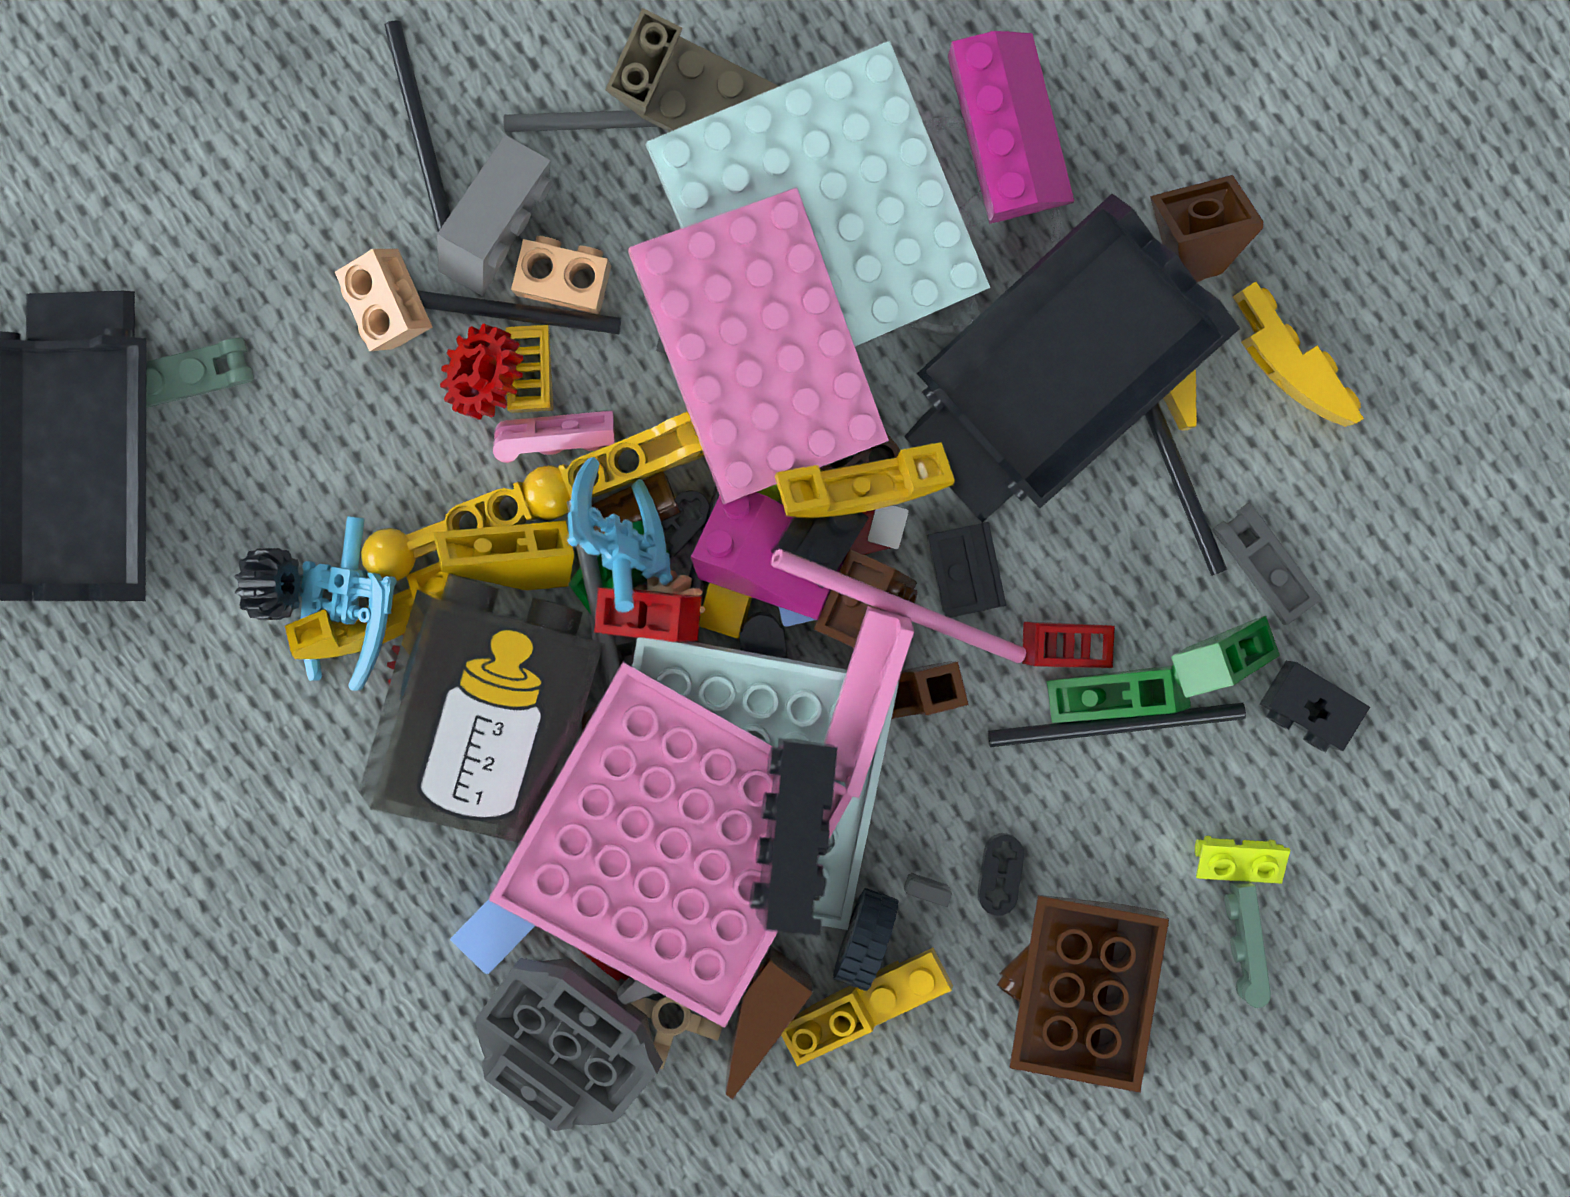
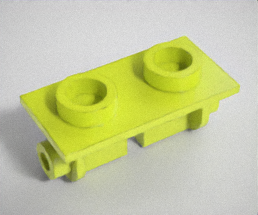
(1246, 862)

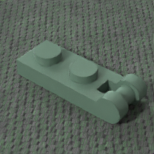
(196, 372)
(1248, 944)

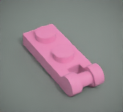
(553, 434)

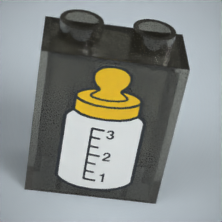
(479, 711)

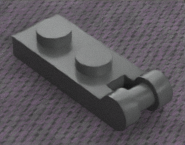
(1268, 565)

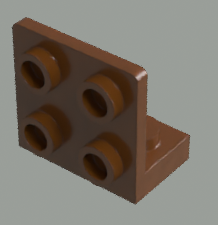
(844, 615)

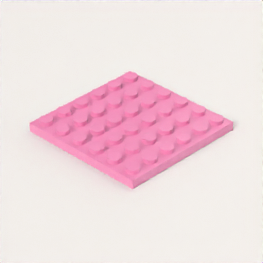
(654, 846)

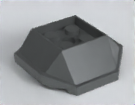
(565, 1045)

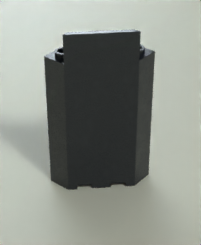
(1067, 361)
(73, 451)

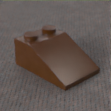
(764, 1013)

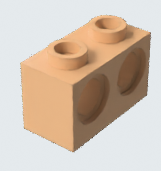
(558, 285)
(381, 290)

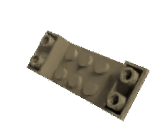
(675, 79)

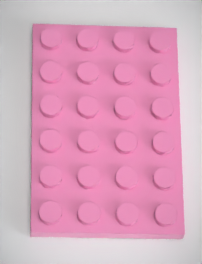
(758, 344)

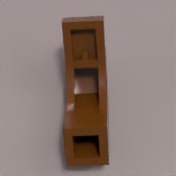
(929, 690)

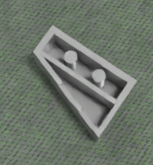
(492, 214)

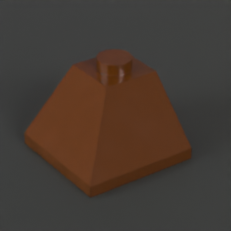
(1207, 224)

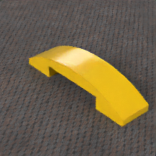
(864, 486)
(321, 638)

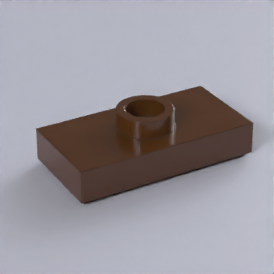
(626, 506)

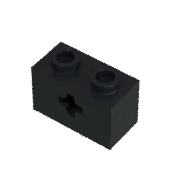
(1338, 714)

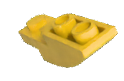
(1303, 376)
(857, 1012)

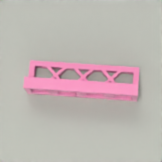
(867, 694)

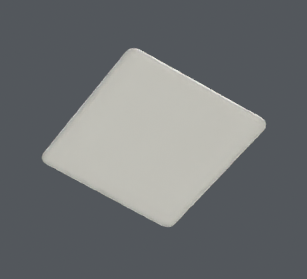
(888, 526)

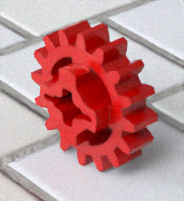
(481, 371)

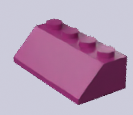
(1009, 124)

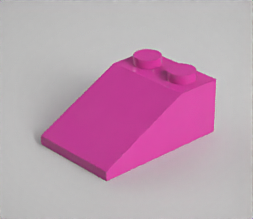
(738, 555)

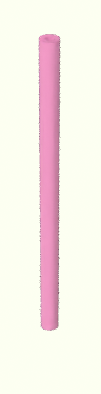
(897, 605)

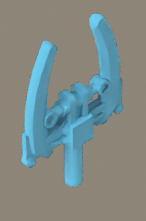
(621, 544)
(347, 586)

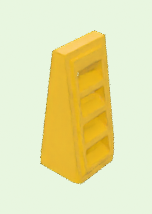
(532, 403)

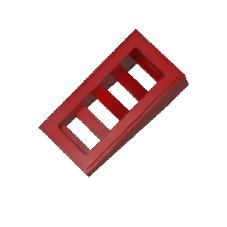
(1034, 644)

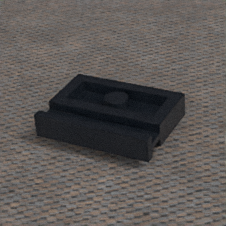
(821, 538)
(966, 570)

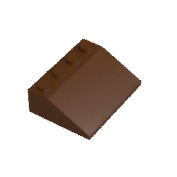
(1089, 991)

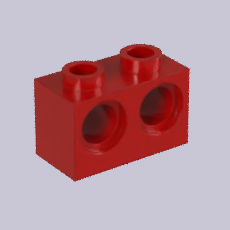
(653, 616)

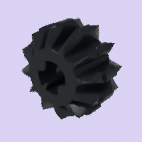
(269, 584)

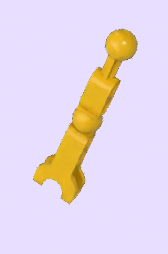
(541, 494)

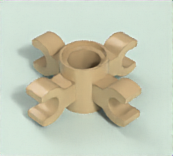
(664, 1035)

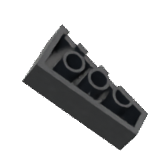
(794, 836)

